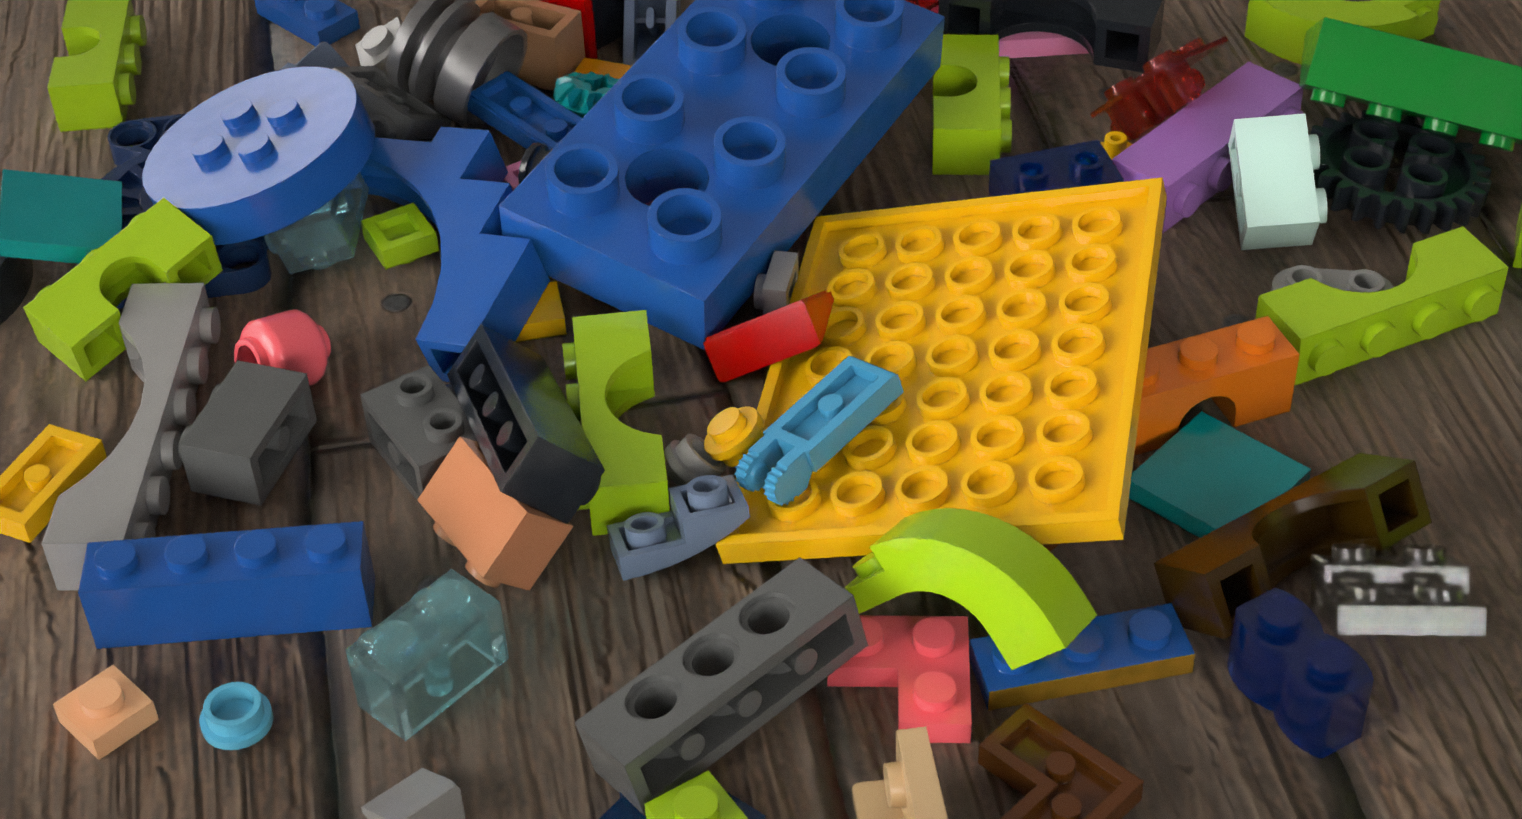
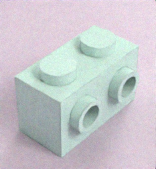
(1275, 181)

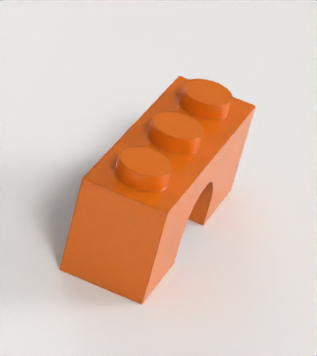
(1241, 367)

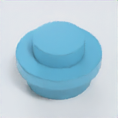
(235, 716)

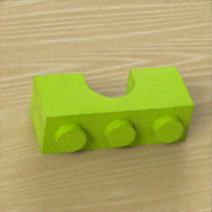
(97, 77)
(970, 106)
(79, 311)

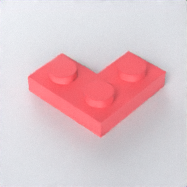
(928, 665)

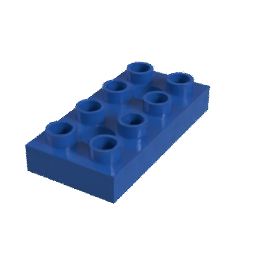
(738, 140)

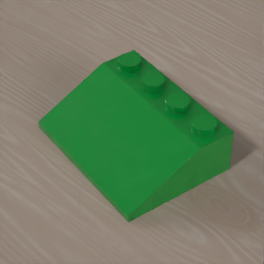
(1415, 80)

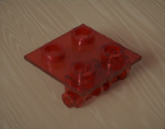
(1159, 91)

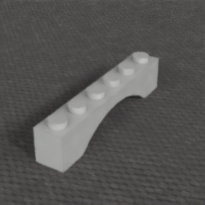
(168, 346)

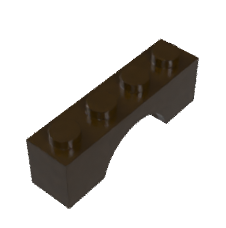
(1356, 501)

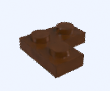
(1056, 771)

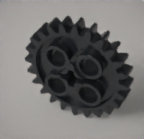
(1436, 181)

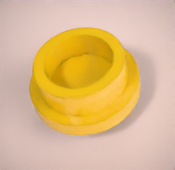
(732, 434)

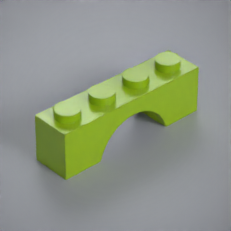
(1446, 286)
(614, 374)

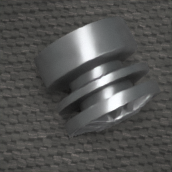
(450, 51)

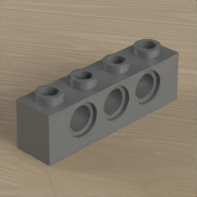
(722, 683)

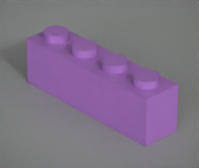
(1193, 143)

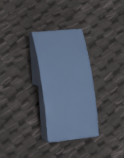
(698, 518)

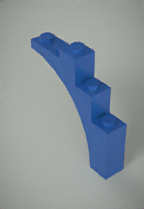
(482, 273)

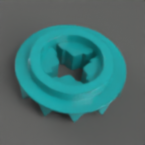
(582, 91)

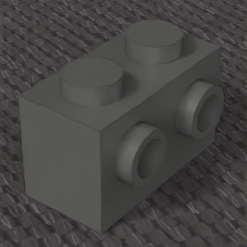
(414, 425)
(247, 432)

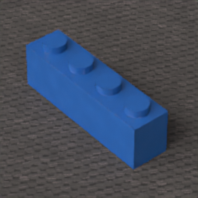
(228, 585)

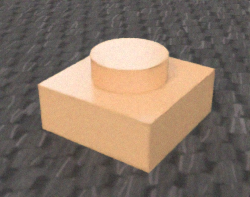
(106, 712)

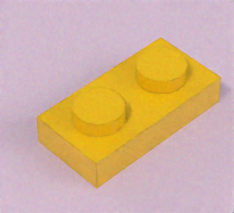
(42, 473)

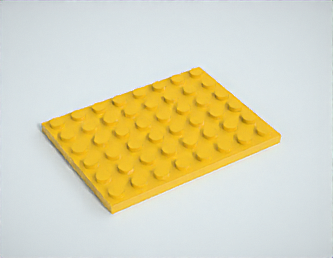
(1014, 358)

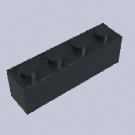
(525, 425)

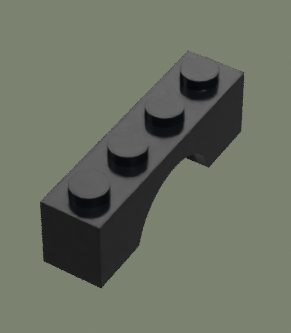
(1112, 31)

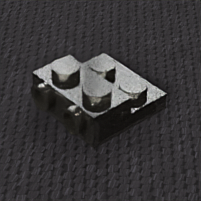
(1394, 594)

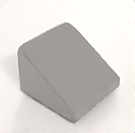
(418, 797)

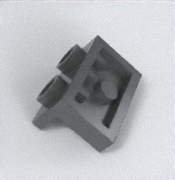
(393, 111)

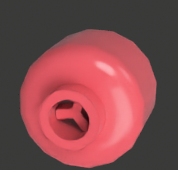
(286, 342)

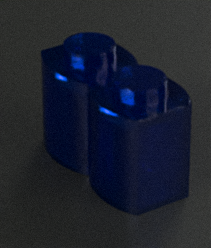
(1299, 672)

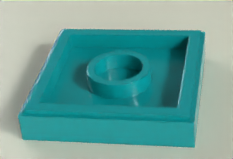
(57, 215)
(1212, 476)

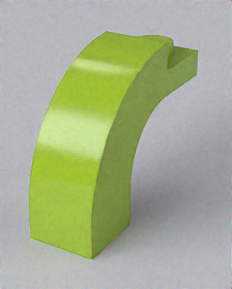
(1282, 24)
(988, 568)

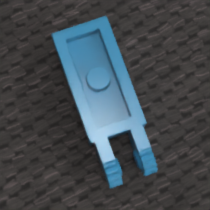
(816, 429)

